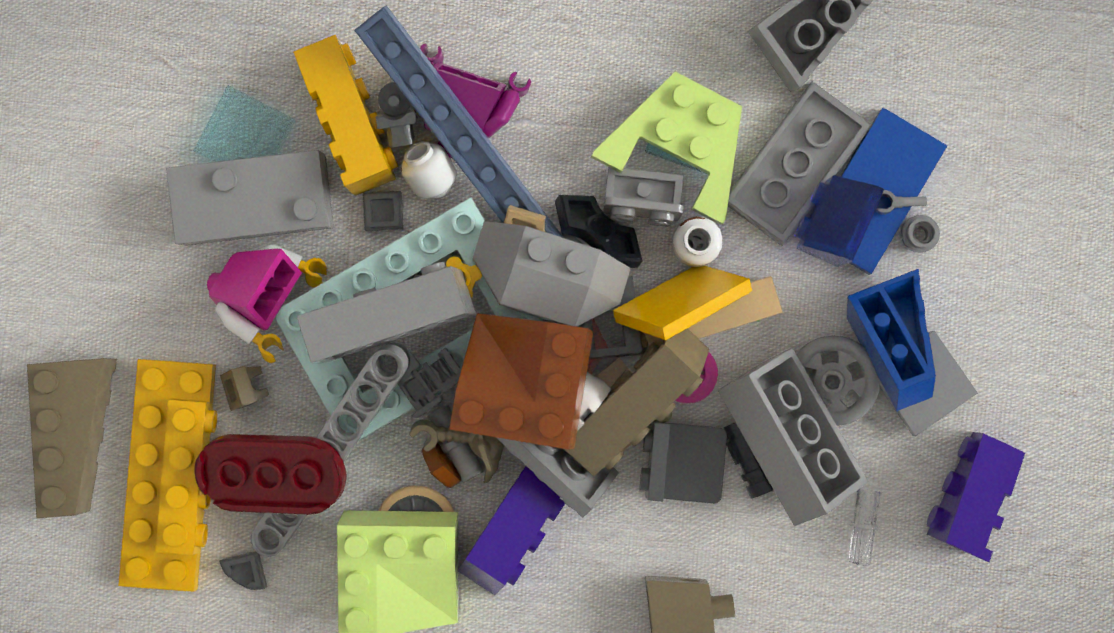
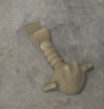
(484, 446)

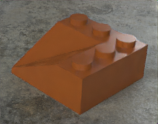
(523, 381)

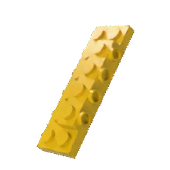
(162, 497)

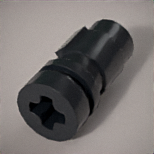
(744, 456)

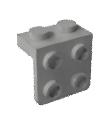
(643, 195)

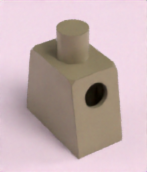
(684, 605)

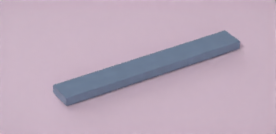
(446, 116)

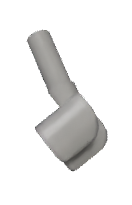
(899, 202)

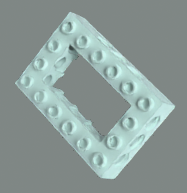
(393, 264)

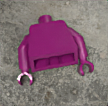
(481, 96)

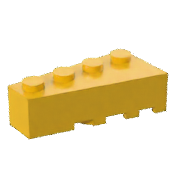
(345, 115)

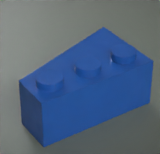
(895, 334)

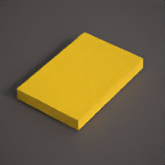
(682, 301)

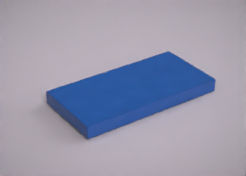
(898, 160)

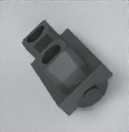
(396, 116)

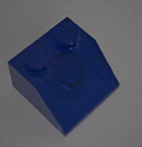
(838, 219)

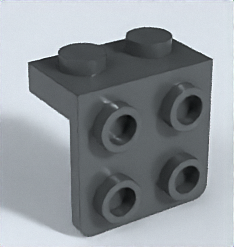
(684, 463)

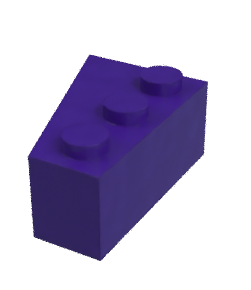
(975, 494)
(511, 533)

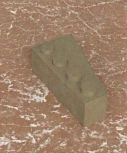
(639, 399)
(66, 431)

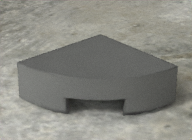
(245, 570)

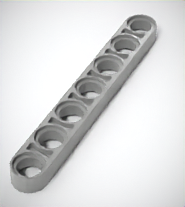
(338, 438)

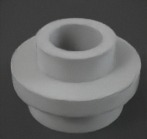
(931, 230)

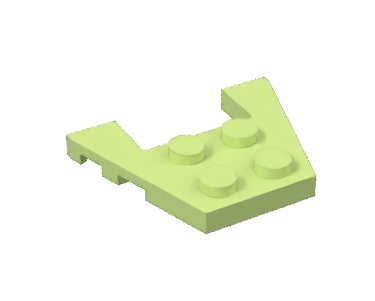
(689, 125)

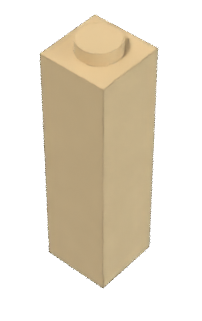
(754, 306)

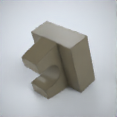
(239, 388)

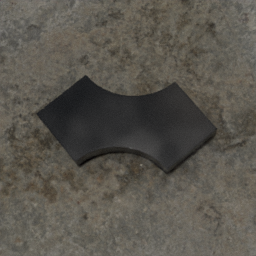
(585, 220)

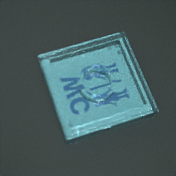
(243, 129)

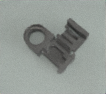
(427, 381)

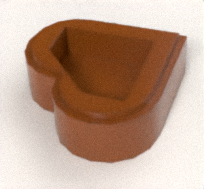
(441, 466)

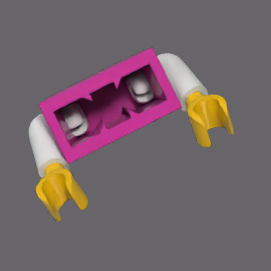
(256, 287)

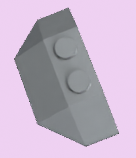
(548, 274)

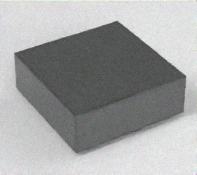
(383, 210)

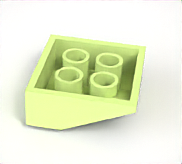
(396, 570)

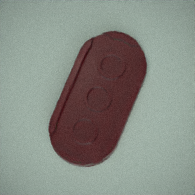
(271, 473)

